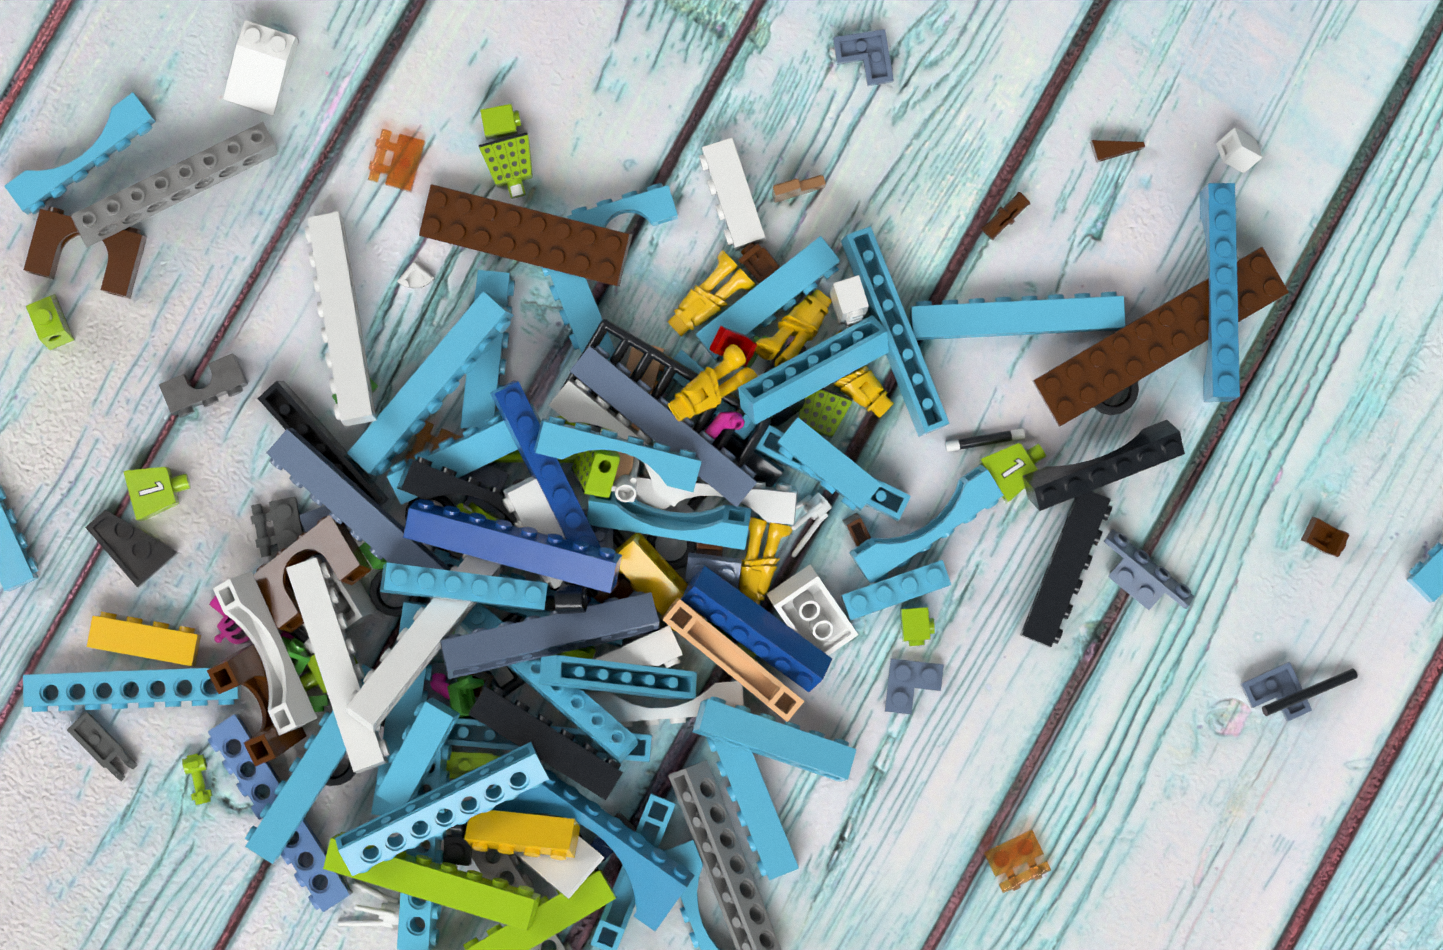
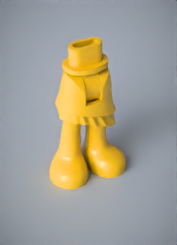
(701, 303)
(801, 322)
(865, 390)
(705, 391)
(755, 572)

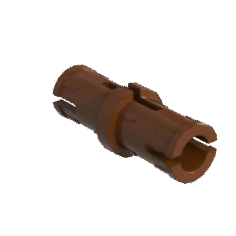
(1006, 215)

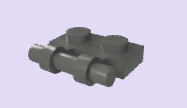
(285, 521)

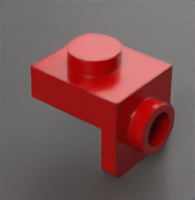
(727, 337)

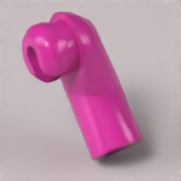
(725, 420)
(438, 684)

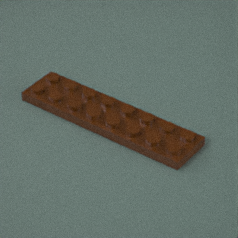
(525, 235)

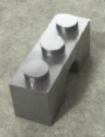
(226, 379)

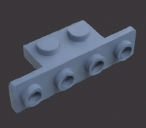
(1142, 576)

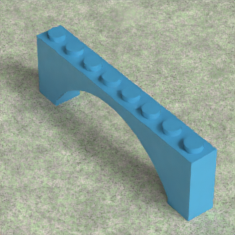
(1219, 226)
(653, 875)

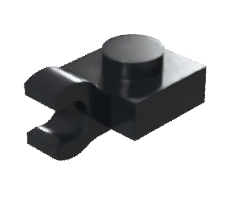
(456, 847)

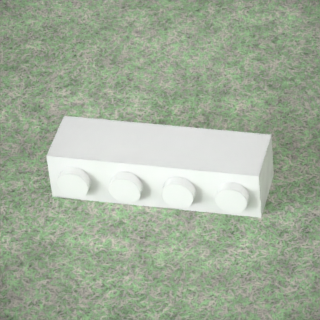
(732, 193)
(849, 301)
(533, 511)

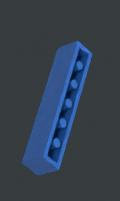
(756, 629)

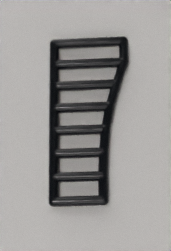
(673, 367)

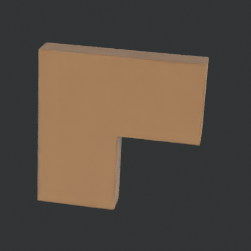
(796, 188)

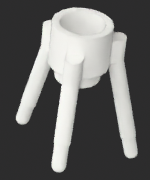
(626, 485)
(816, 508)
(388, 913)

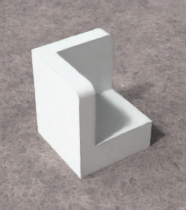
(1239, 150)

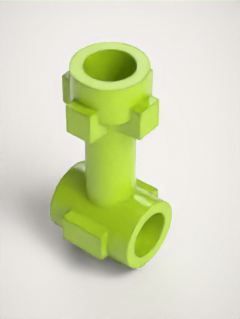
(194, 765)

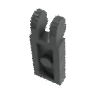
(100, 744)

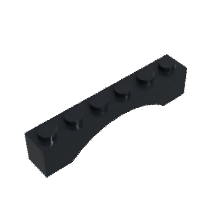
(429, 482)
(1061, 483)

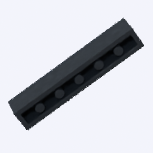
(293, 413)
(1065, 567)
(552, 746)

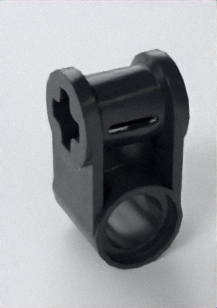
(571, 598)

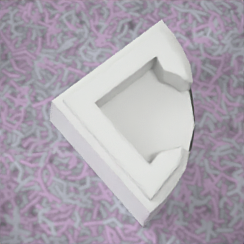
(415, 277)

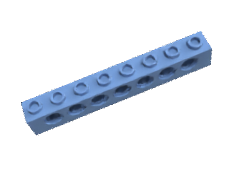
(308, 842)

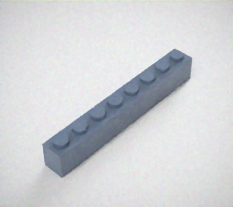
(659, 423)
(348, 502)
(549, 635)

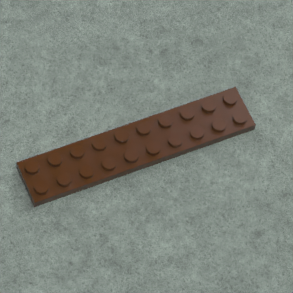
(1151, 341)

